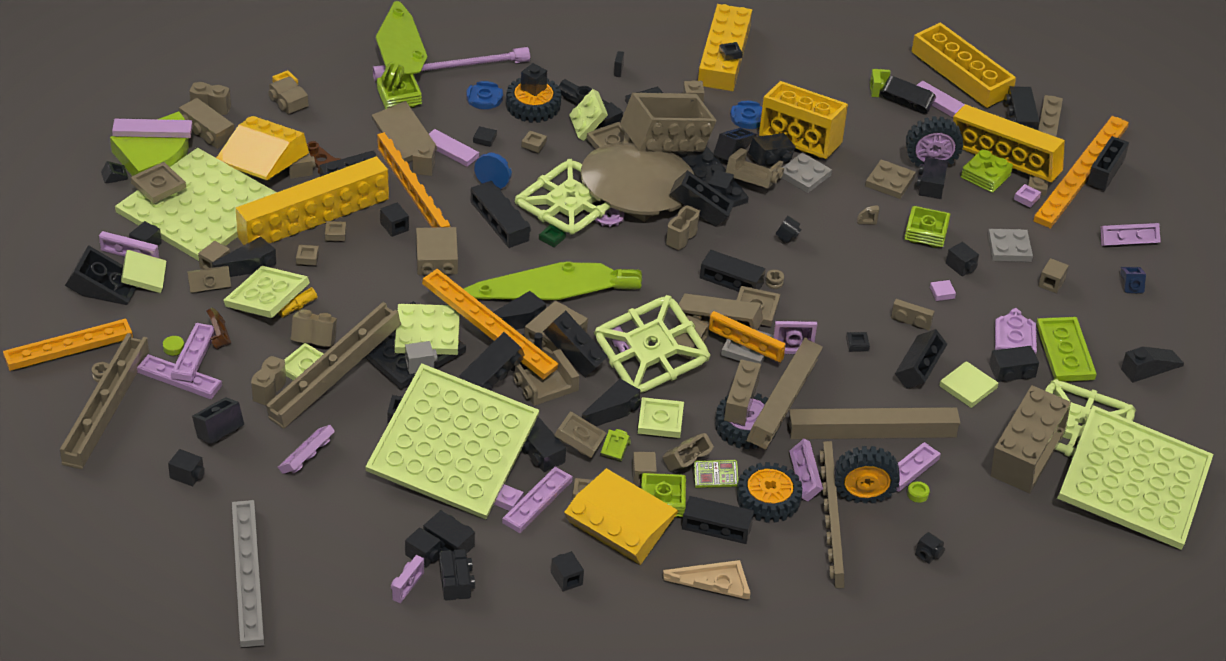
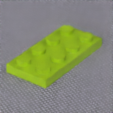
(1066, 349)

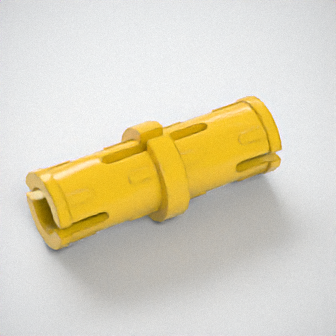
(298, 302)

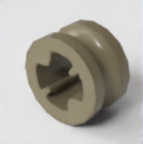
(778, 276)
(97, 368)

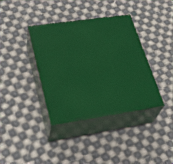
(552, 236)

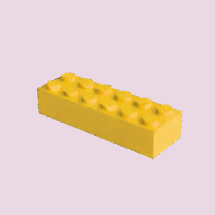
(728, 26)
(963, 64)
(1018, 144)

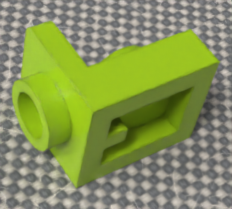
(877, 81)
(615, 444)

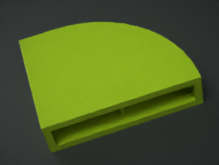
(145, 152)

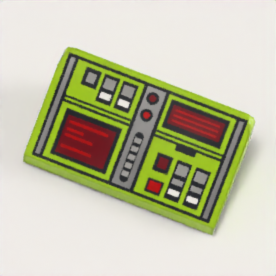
(715, 473)

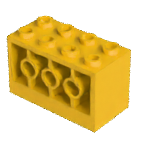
(805, 117)

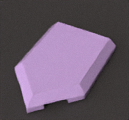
(1015, 331)

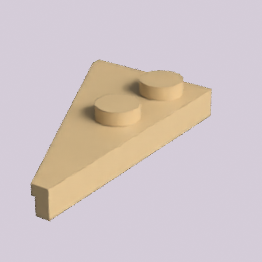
(721, 577)

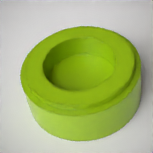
(173, 345)
(918, 492)

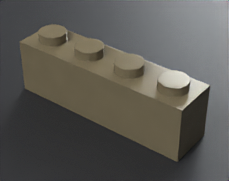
(740, 311)

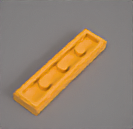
(747, 336)

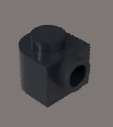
(788, 229)
(929, 548)

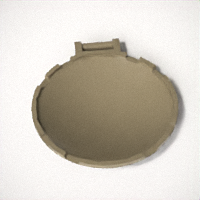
(633, 178)

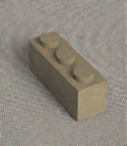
(207, 122)
(742, 392)

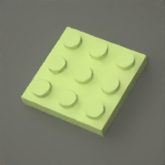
(266, 291)
(428, 323)

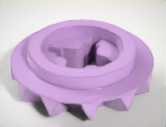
(615, 218)

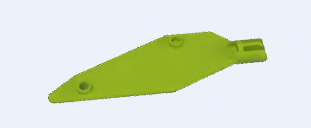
(400, 45)
(557, 281)

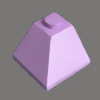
(793, 333)

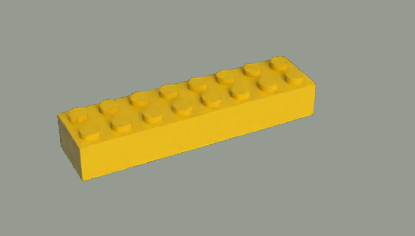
(313, 202)

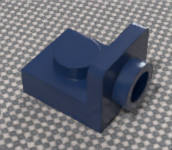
(1134, 279)

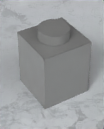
(419, 353)

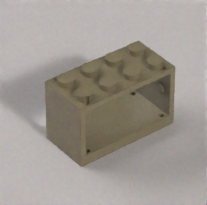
(667, 122)
(1030, 439)

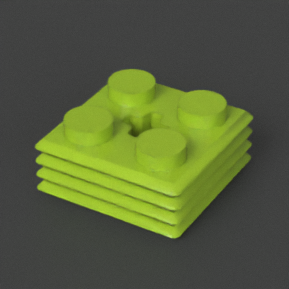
(405, 91)
(987, 170)
(927, 226)
(667, 488)

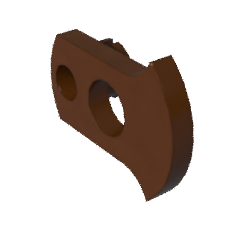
(318, 152)
(221, 337)

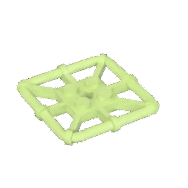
(569, 198)
(656, 332)
(1079, 414)

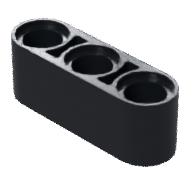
(908, 94)

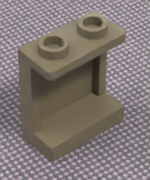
(752, 172)
(437, 250)
(545, 318)
(557, 384)

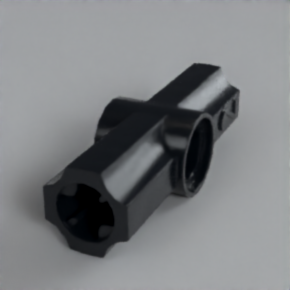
(575, 92)

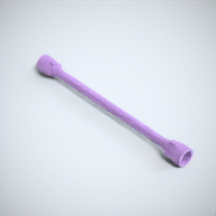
(518, 55)

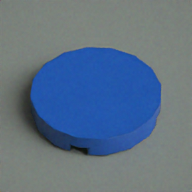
(484, 95)
(746, 114)
(493, 168)

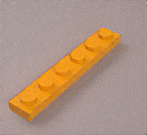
(66, 344)

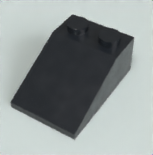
(99, 278)

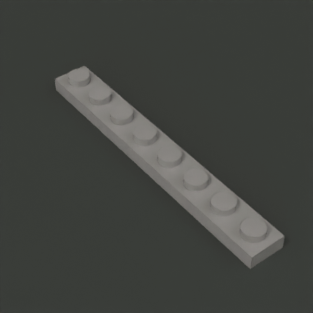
(247, 574)

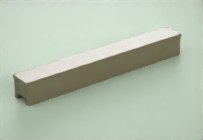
(332, 365)
(784, 394)
(103, 402)
(873, 423)

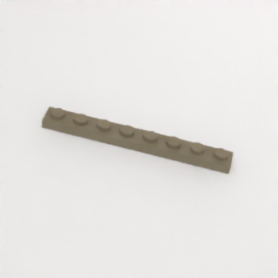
(1048, 124)
(832, 519)

